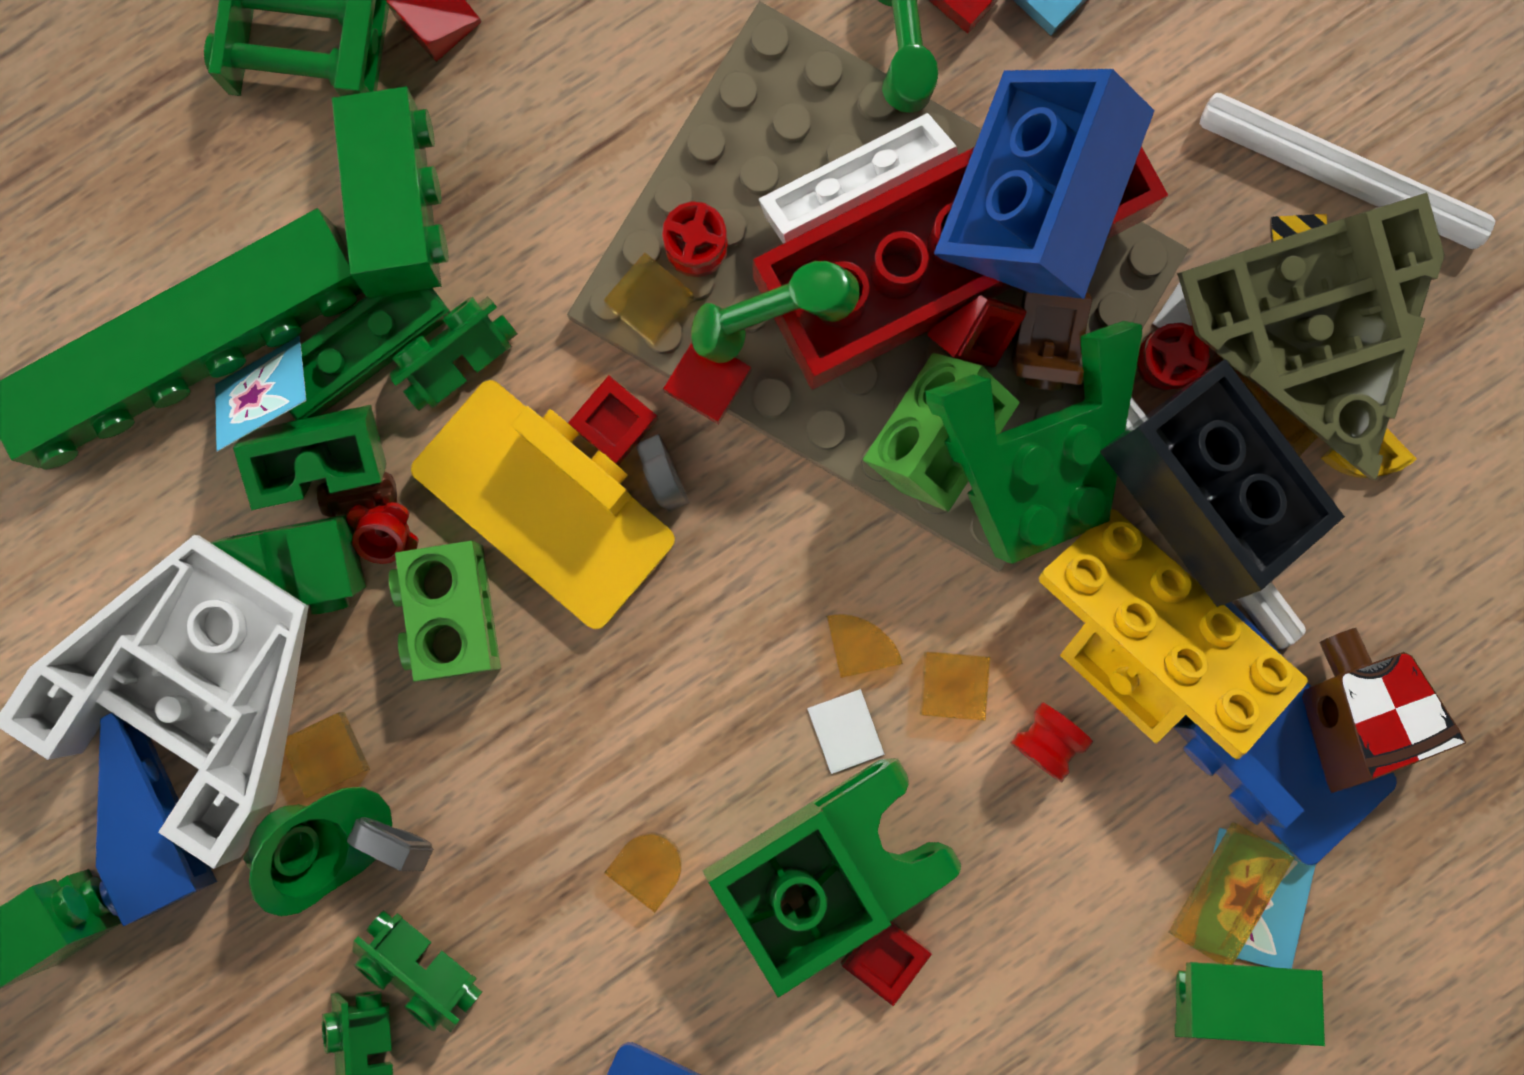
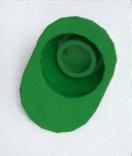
(304, 852)

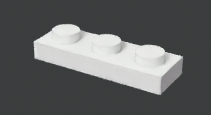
(857, 177)

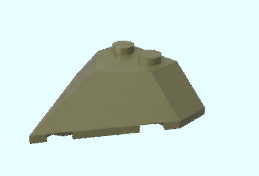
(1326, 319)

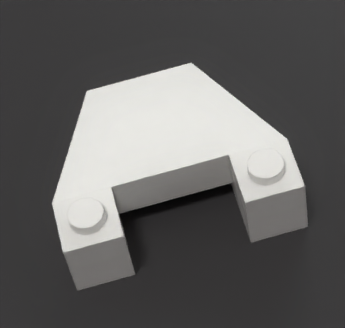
(198, 663)

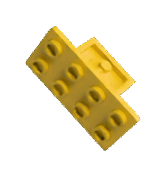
(1163, 644)

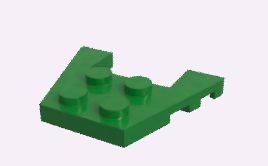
(1048, 474)

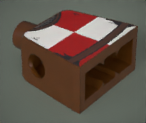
(1374, 714)

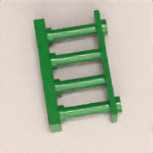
(350, 68)

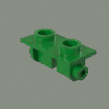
(431, 364)
(394, 959)
(358, 1032)

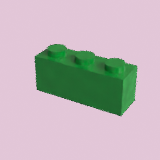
(388, 192)

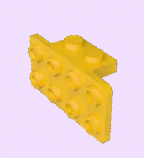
(544, 502)

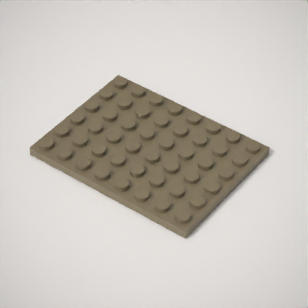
(765, 119)

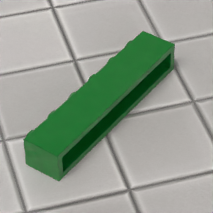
(175, 341)

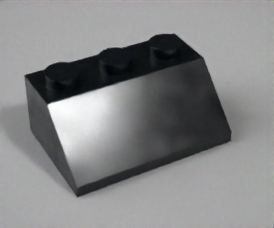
(1223, 485)

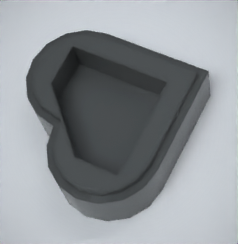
(661, 473)
(390, 845)

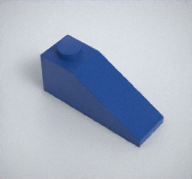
(135, 797)

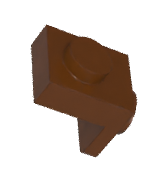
(1049, 340)

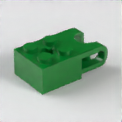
(849, 877)

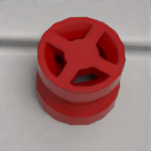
(697, 226)
(1179, 348)
(1051, 741)

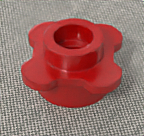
(381, 532)

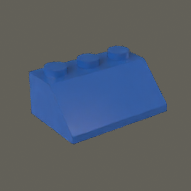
(1046, 179)

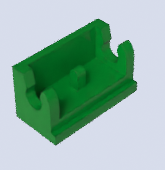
(1250, 1004)

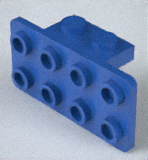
(1285, 782)

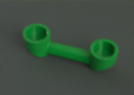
(913, 68)
(815, 287)

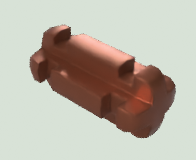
(367, 496)

